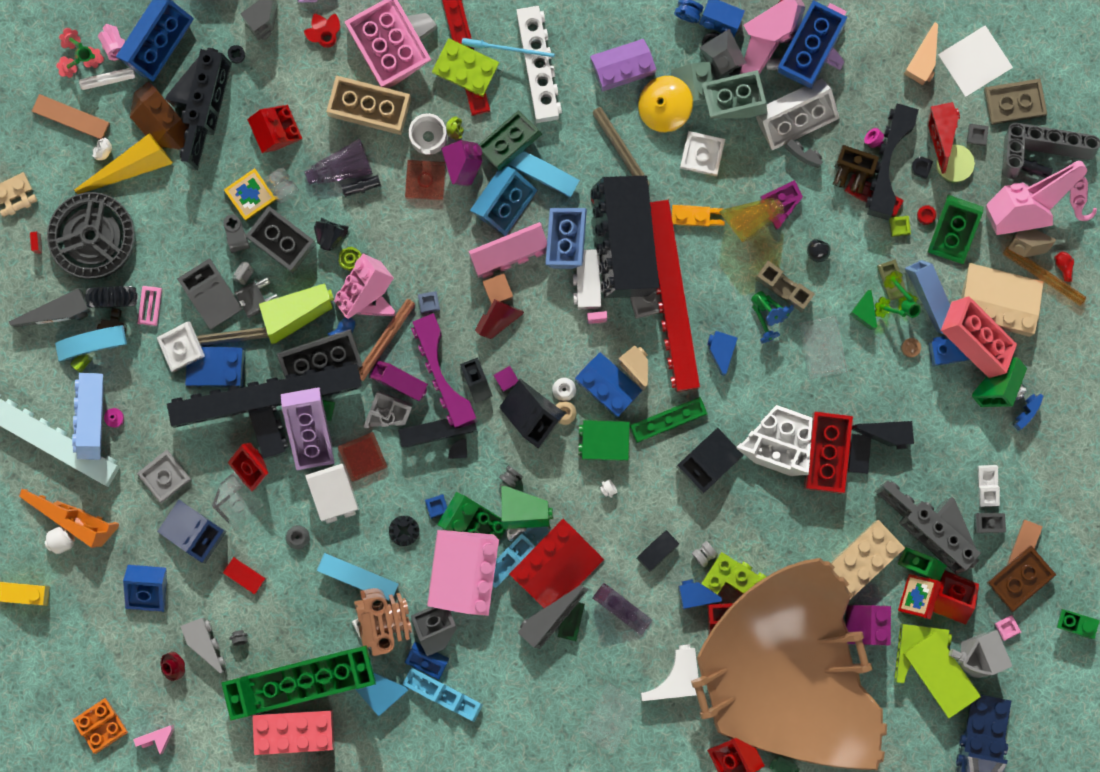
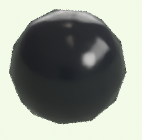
(818, 250)

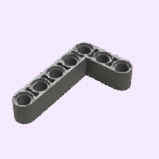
(1044, 140)

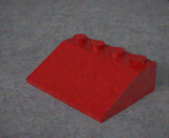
(556, 565)

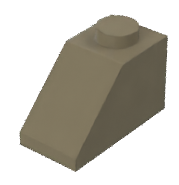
(1031, 243)

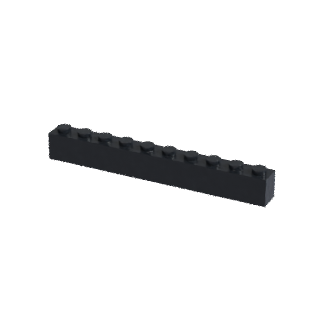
(261, 396)

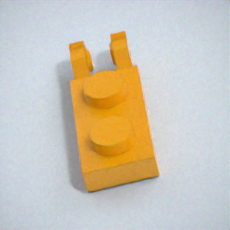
(695, 216)

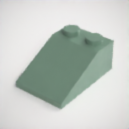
(735, 96)

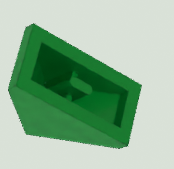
(865, 311)

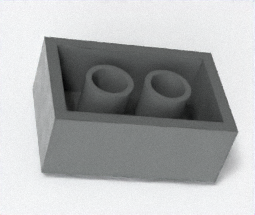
(280, 240)

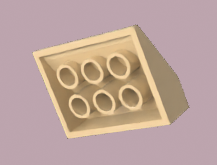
(1005, 297)

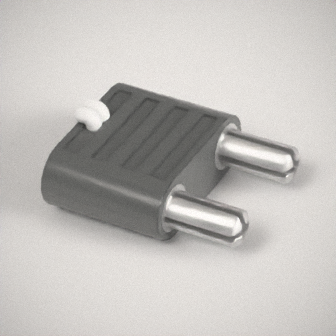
(251, 297)

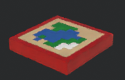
(919, 596)

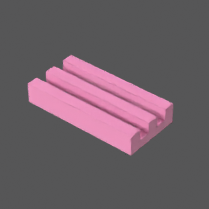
(150, 303)

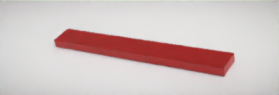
(459, 29)

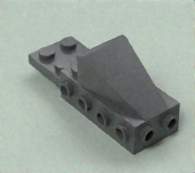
(939, 530)

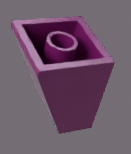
(872, 621)

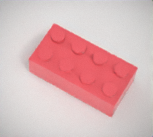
(979, 337)
(293, 732)

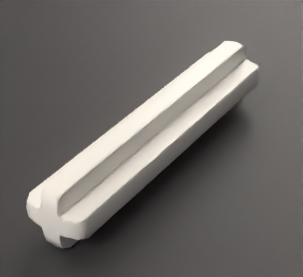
(107, 78)

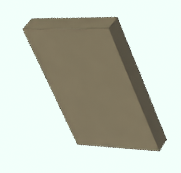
(1015, 101)

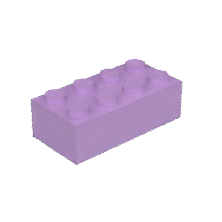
(307, 428)

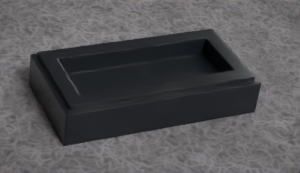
(859, 454)

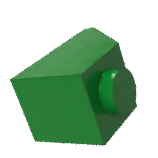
(922, 564)

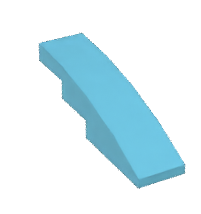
(544, 173)
(517, 552)
(355, 575)
(442, 694)

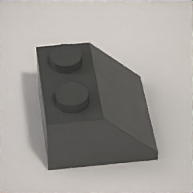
(261, 18)

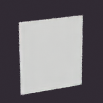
(975, 61)

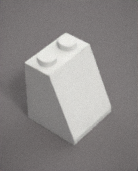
(332, 493)

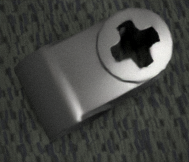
(235, 237)

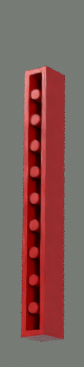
(673, 301)

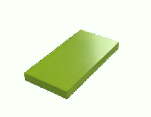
(942, 675)

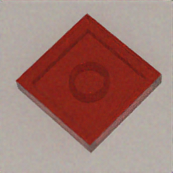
(425, 180)
(362, 457)

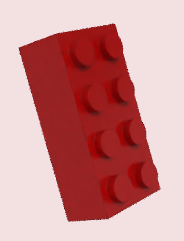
(829, 452)

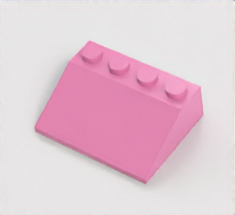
(387, 42)
(463, 572)

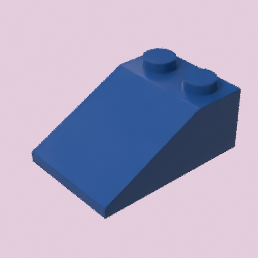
(218, 368)

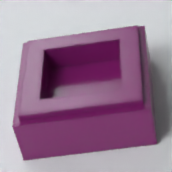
(506, 378)

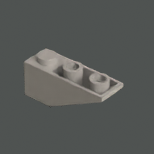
(200, 640)

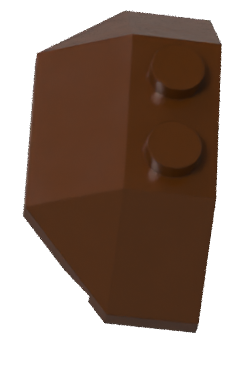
(157, 117)

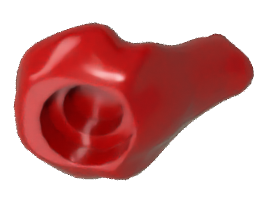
(1065, 263)

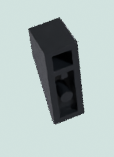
(888, 433)

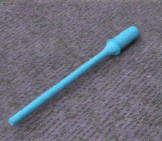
(481, 44)

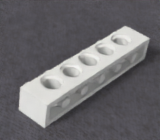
(542, 112)

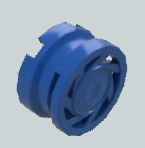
(689, 10)

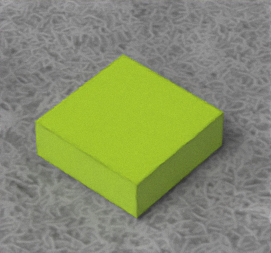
(900, 226)

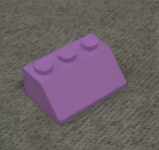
(623, 65)

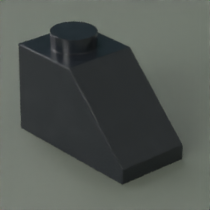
(476, 380)

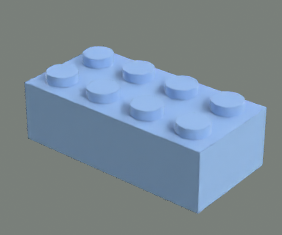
(88, 416)

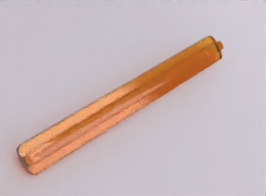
(1045, 276)

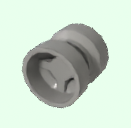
(708, 551)

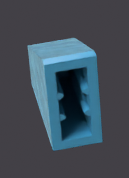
(382, 694)

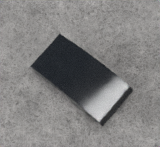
(658, 550)

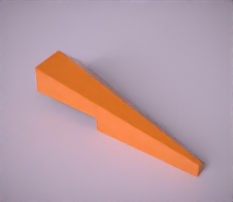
(82, 525)

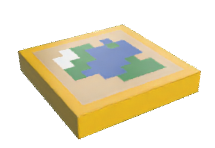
(250, 194)

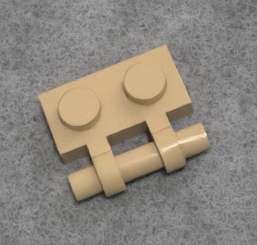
(12, 189)

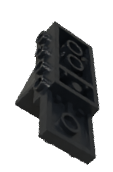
(200, 98)

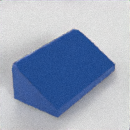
(431, 665)

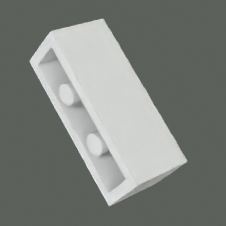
(588, 282)

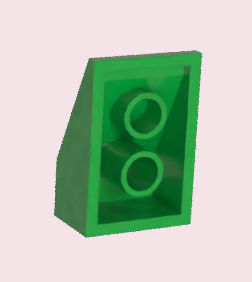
(955, 229)

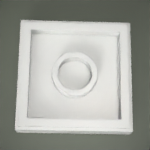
(702, 153)
(180, 347)

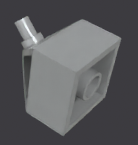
(982, 655)

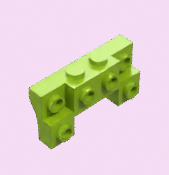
(731, 572)

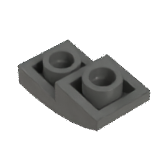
(810, 157)

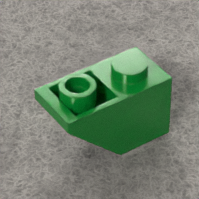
(1078, 624)

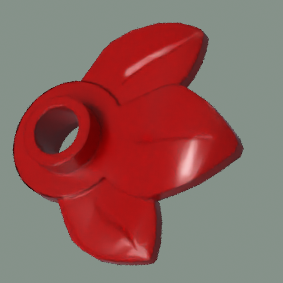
(322, 28)

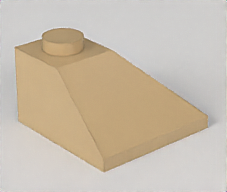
(636, 365)

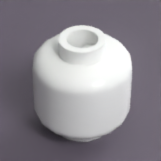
(59, 540)

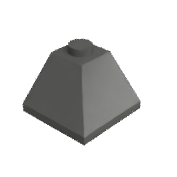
(723, 54)
(434, 628)

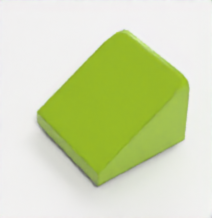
(81, 362)

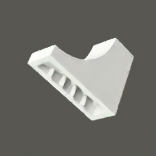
(679, 680)

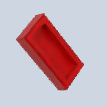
(244, 575)

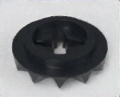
(403, 521)

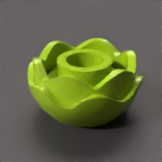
(454, 128)
(344, 256)

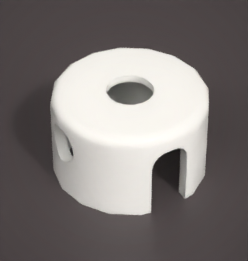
(426, 123)

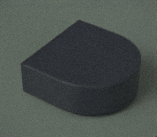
(921, 167)

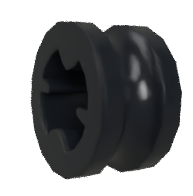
(235, 48)

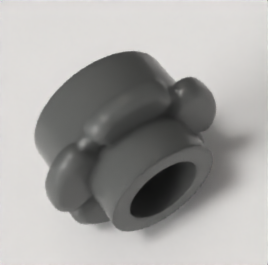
(239, 638)

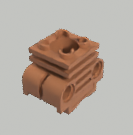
(381, 620)

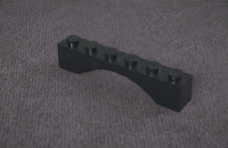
(883, 198)

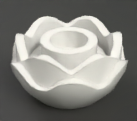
(102, 150)
(562, 395)

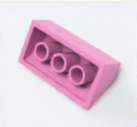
(509, 250)

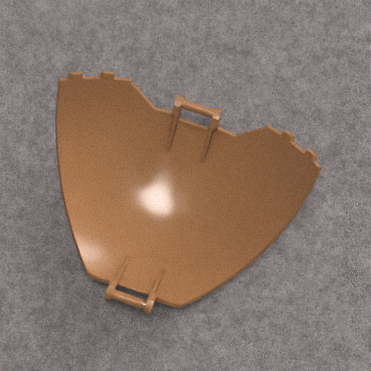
(787, 675)

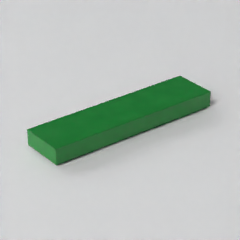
(668, 420)

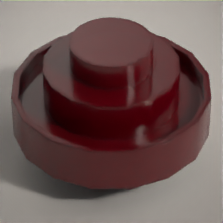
(172, 666)

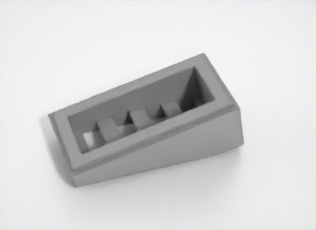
(243, 273)

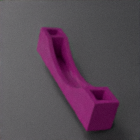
(459, 408)

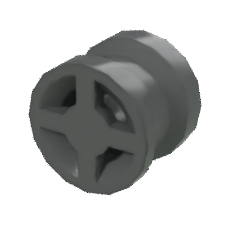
(510, 477)

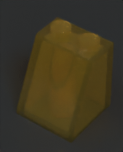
(753, 217)

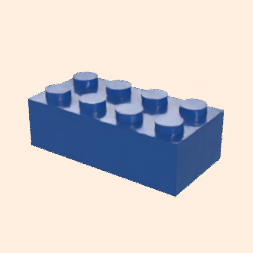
(154, 38)
(812, 44)

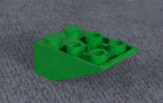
(470, 517)

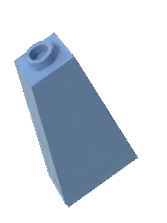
(929, 291)

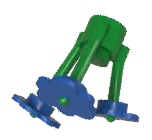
(778, 315)

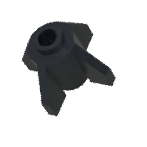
(329, 233)

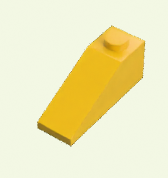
(24, 593)

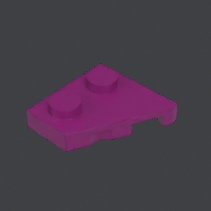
(789, 196)

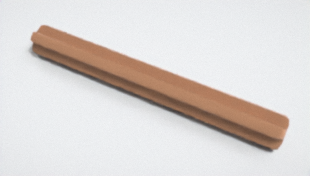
(386, 338)

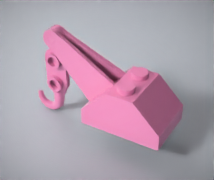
(1027, 208)

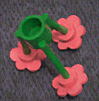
(82, 54)

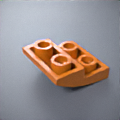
(100, 726)

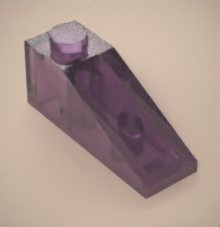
(622, 608)

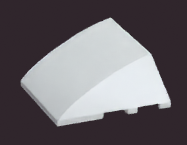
(781, 442)

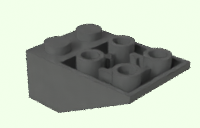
(210, 293)

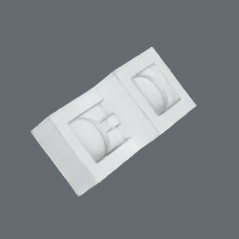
(988, 485)

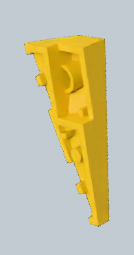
(138, 159)

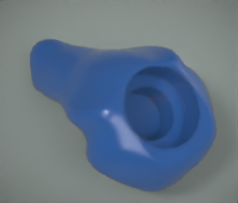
(344, 324)

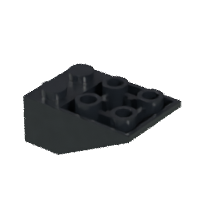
(531, 413)
(709, 460)

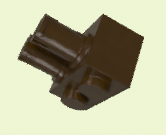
(856, 162)

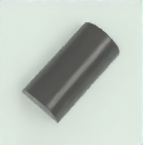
(320, 353)

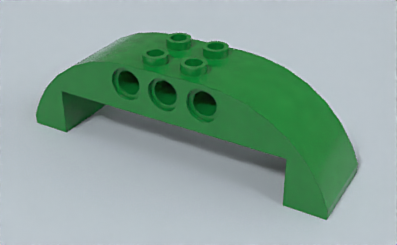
(298, 682)

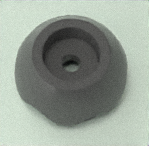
(303, 534)

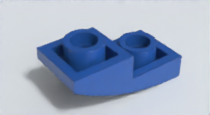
(1032, 406)

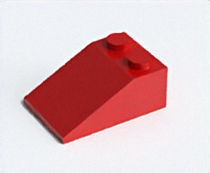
(942, 127)

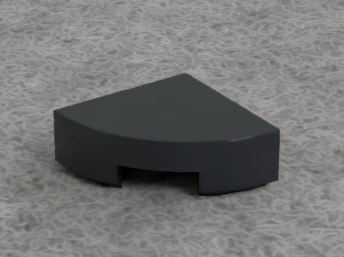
(458, 450)

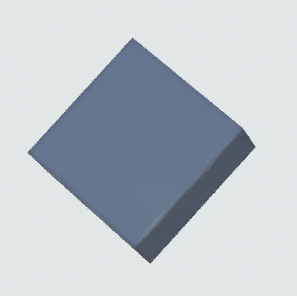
(428, 302)

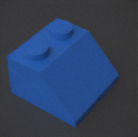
(145, 587)

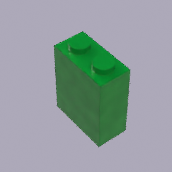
(604, 440)

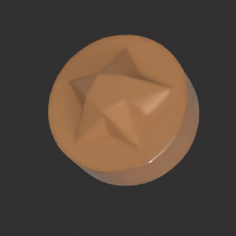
(911, 347)

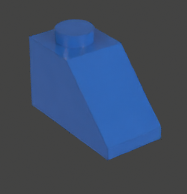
(721, 350)
(696, 594)

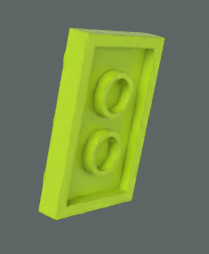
(465, 67)

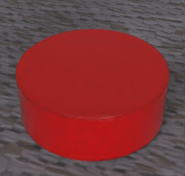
(926, 215)

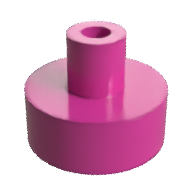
(874, 138)
(117, 420)

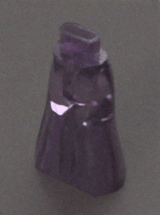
(341, 165)

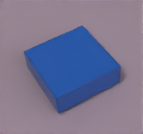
(436, 506)

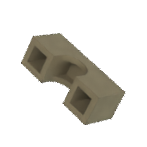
(778, 283)

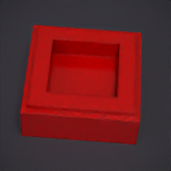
(35, 241)

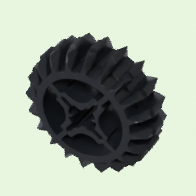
(111, 297)

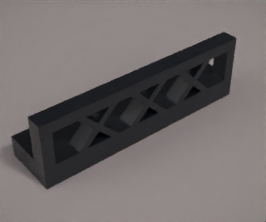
(432, 432)

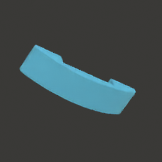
(90, 342)

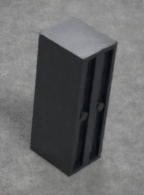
(625, 236)

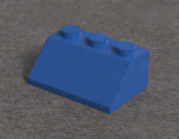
(608, 385)

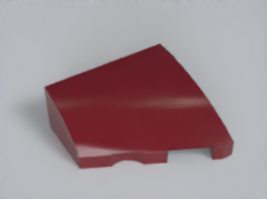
(497, 319)

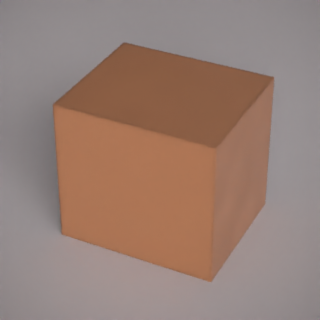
(498, 289)

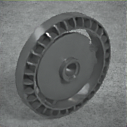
(77, 230)

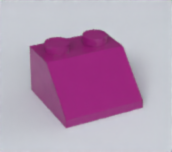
(462, 161)

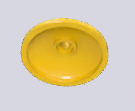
(673, 111)

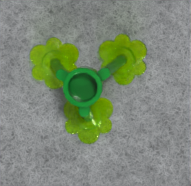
(908, 303)

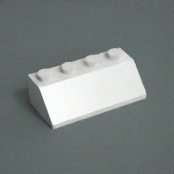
(798, 114)

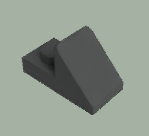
(990, 523)

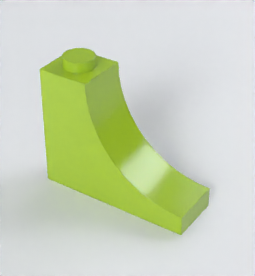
(908, 637)

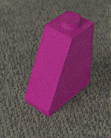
(398, 380)

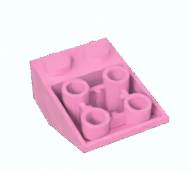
(363, 285)

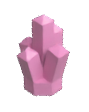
(111, 41)

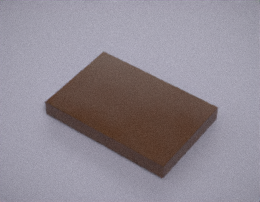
(1021, 578)

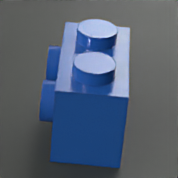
(721, 16)
(945, 352)

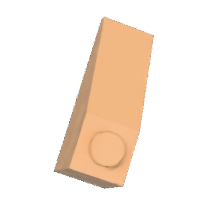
(925, 58)

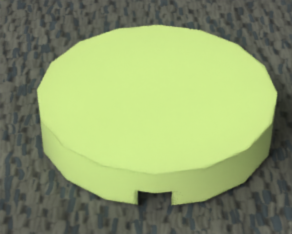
(959, 166)

